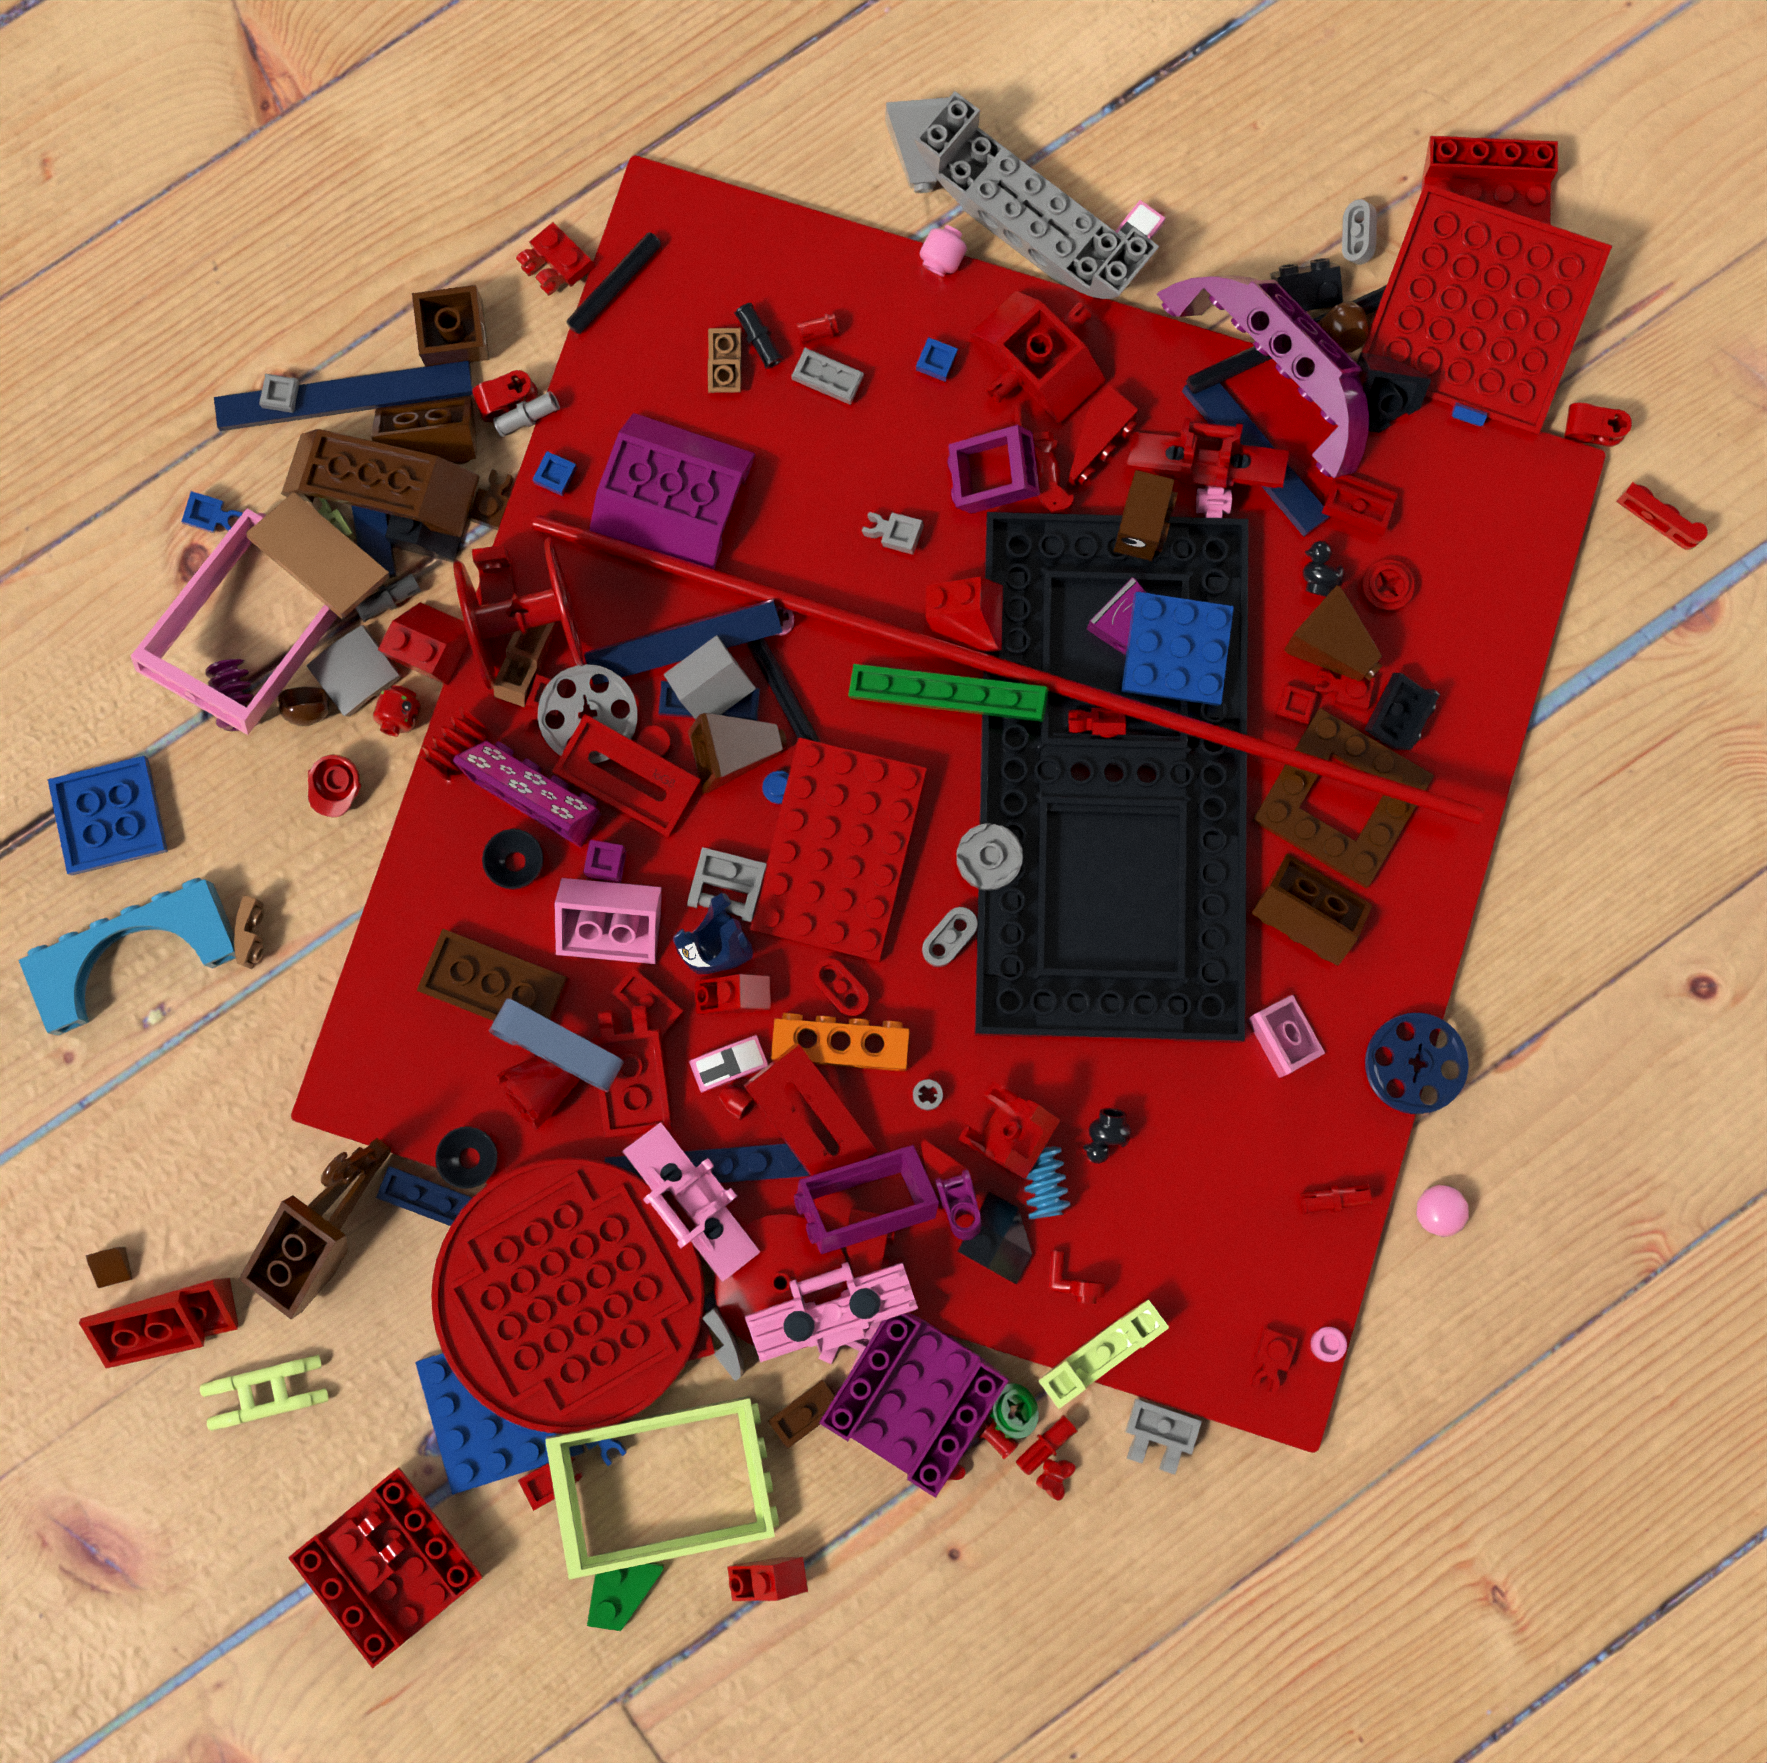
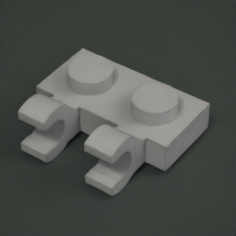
(1163, 1427)

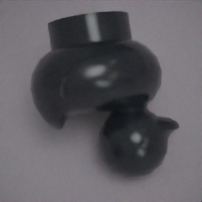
(1320, 577)
(1105, 1131)

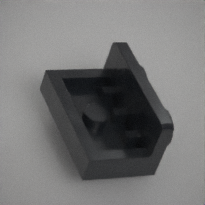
(1312, 285)
(1401, 713)

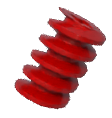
(454, 743)

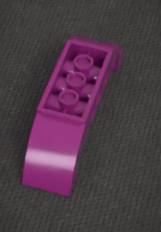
(1298, 348)

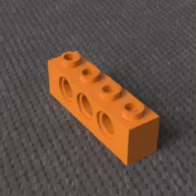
(891, 1057)

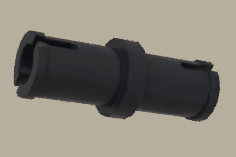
(758, 335)

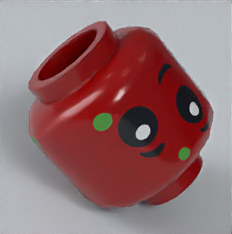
(396, 710)

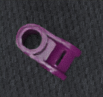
(960, 1199)

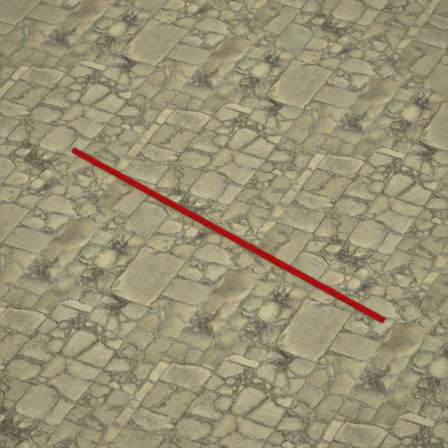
(1011, 670)

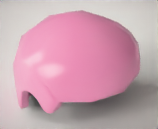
(1442, 1210)

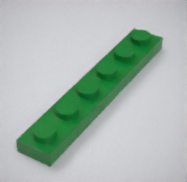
(948, 692)

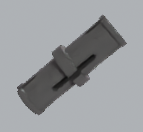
(388, 597)

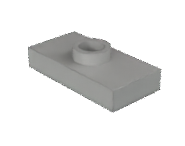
(827, 376)

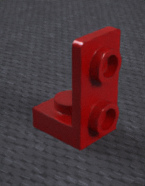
(494, 573)

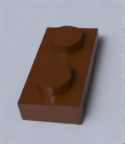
(802, 1414)

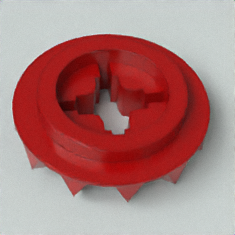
(1388, 570)

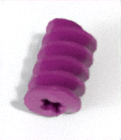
(226, 679)

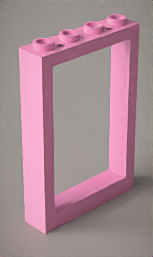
(182, 610)

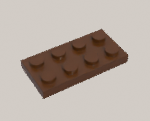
(484, 977)

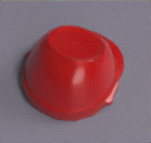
(333, 785)

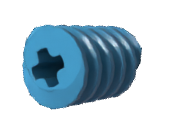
(1045, 1185)

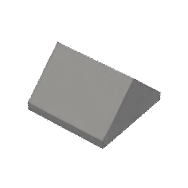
(709, 680)

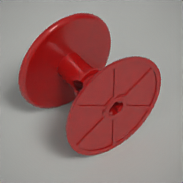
(516, 614)

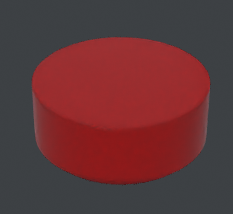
(656, 740)

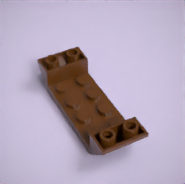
(382, 479)

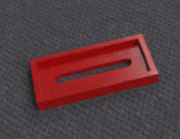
(577, 769)
(769, 1094)

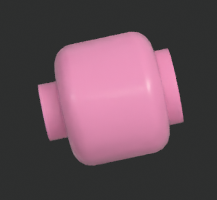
(943, 250)

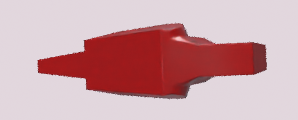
(1048, 471)

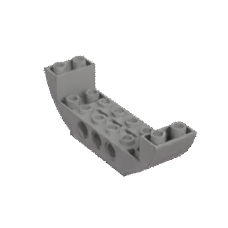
(1026, 207)

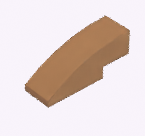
(522, 662)

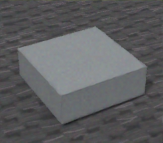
(279, 393)

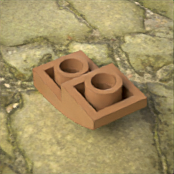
(724, 360)
(248, 945)

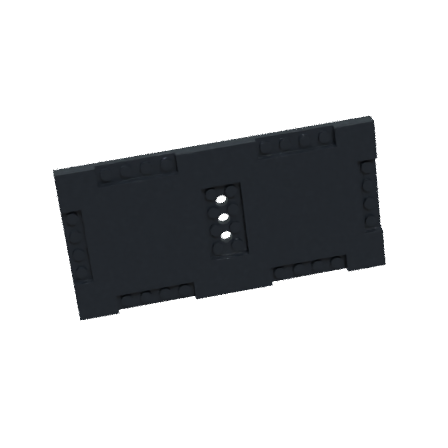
(1128, 885)

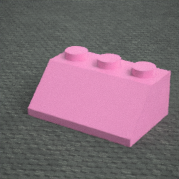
(607, 920)

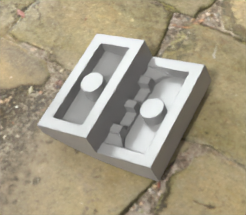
(353, 670)
(730, 1354)

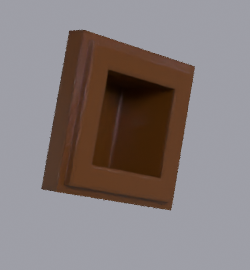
(109, 1266)

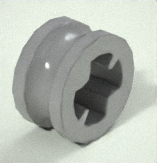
(928, 1084)

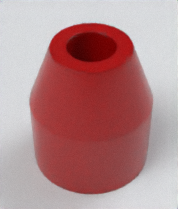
(736, 1101)

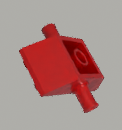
(1055, 379)

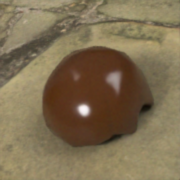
(303, 705)

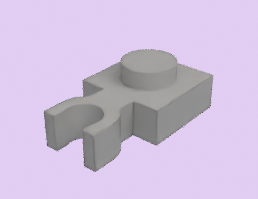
(898, 533)

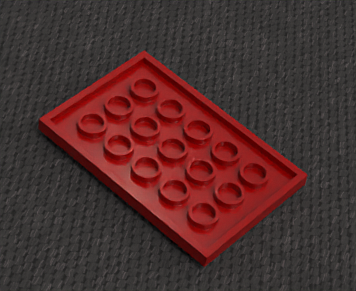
(838, 849)

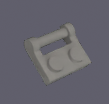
(728, 873)

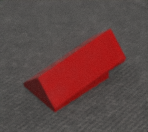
(162, 1323)

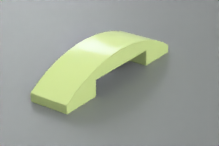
(1103, 1353)

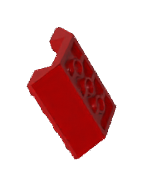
(1495, 172)
(427, 1577)

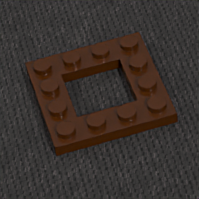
(1353, 859)

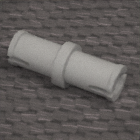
(526, 413)

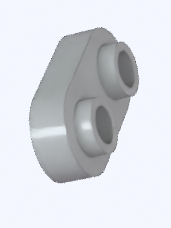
(1359, 235)
(949, 937)

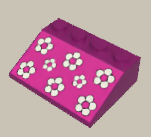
(530, 791)

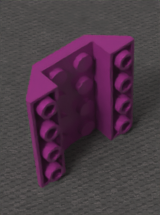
(669, 490)
(915, 1399)

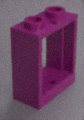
(1022, 467)

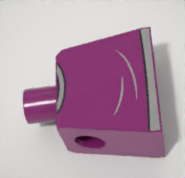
(1113, 620)

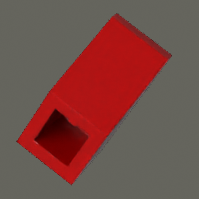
(733, 994)
(767, 1579)

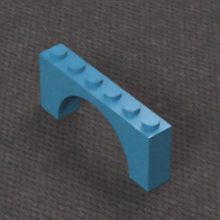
(61, 971)

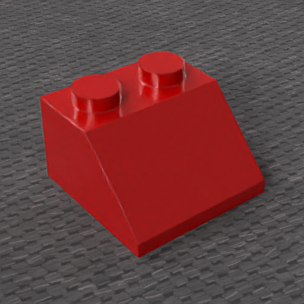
(966, 613)
(426, 642)

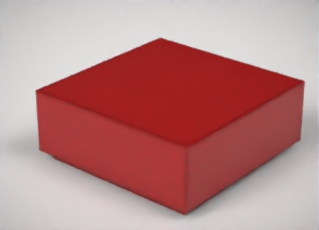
(1296, 704)

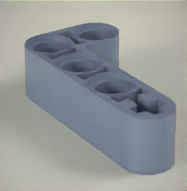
(556, 1044)

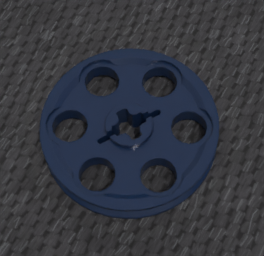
(1401, 1070)

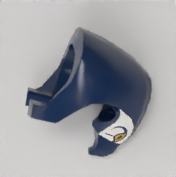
(716, 943)

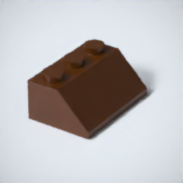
(430, 427)
(1312, 910)

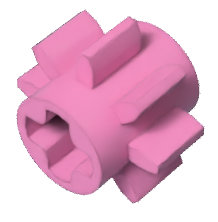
(1213, 501)

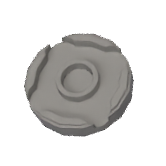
(989, 856)

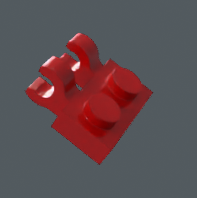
(563, 256)
(361, 1554)

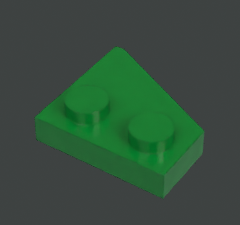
(619, 1593)

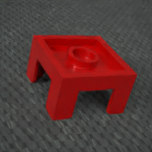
(1014, 1132)

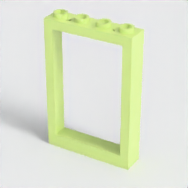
(568, 1508)

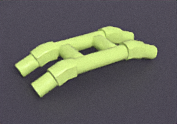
(282, 1402)

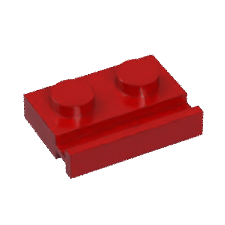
(1360, 503)

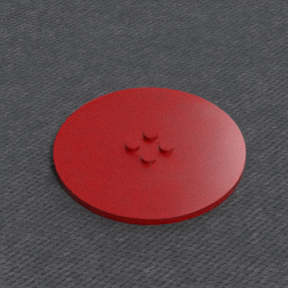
(566, 1296)

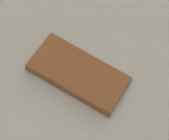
(317, 555)

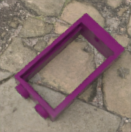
(858, 1173)

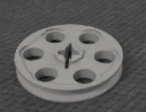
(571, 706)

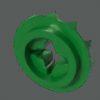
(1026, 1413)

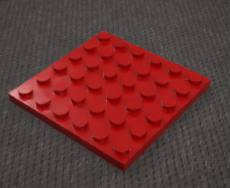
(1486, 305)

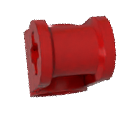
(501, 394)
(1591, 424)

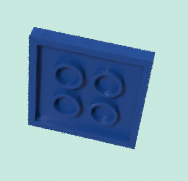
(1177, 648)
(107, 815)

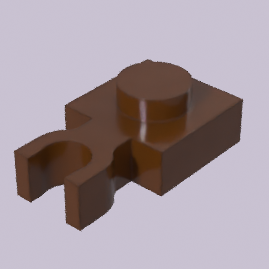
(491, 504)

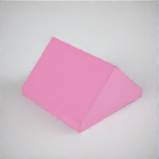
(1285, 1036)

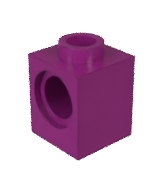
(605, 861)

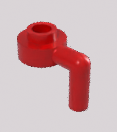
(1084, 1290)

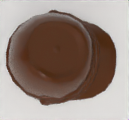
(1346, 326)

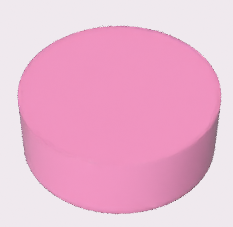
(1328, 1344)

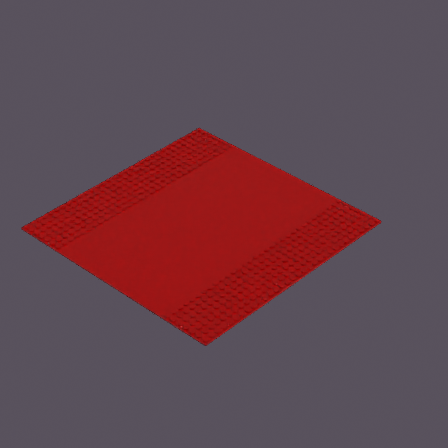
(1220, 1146)

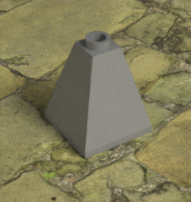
(904, 123)

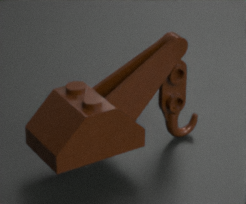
(300, 1246)

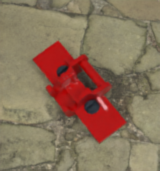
(1206, 467)

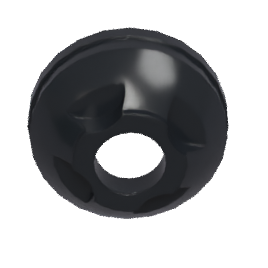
(501, 847)
(449, 1153)

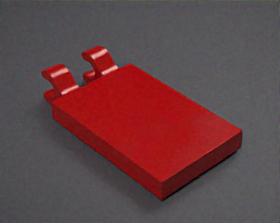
(639, 1092)

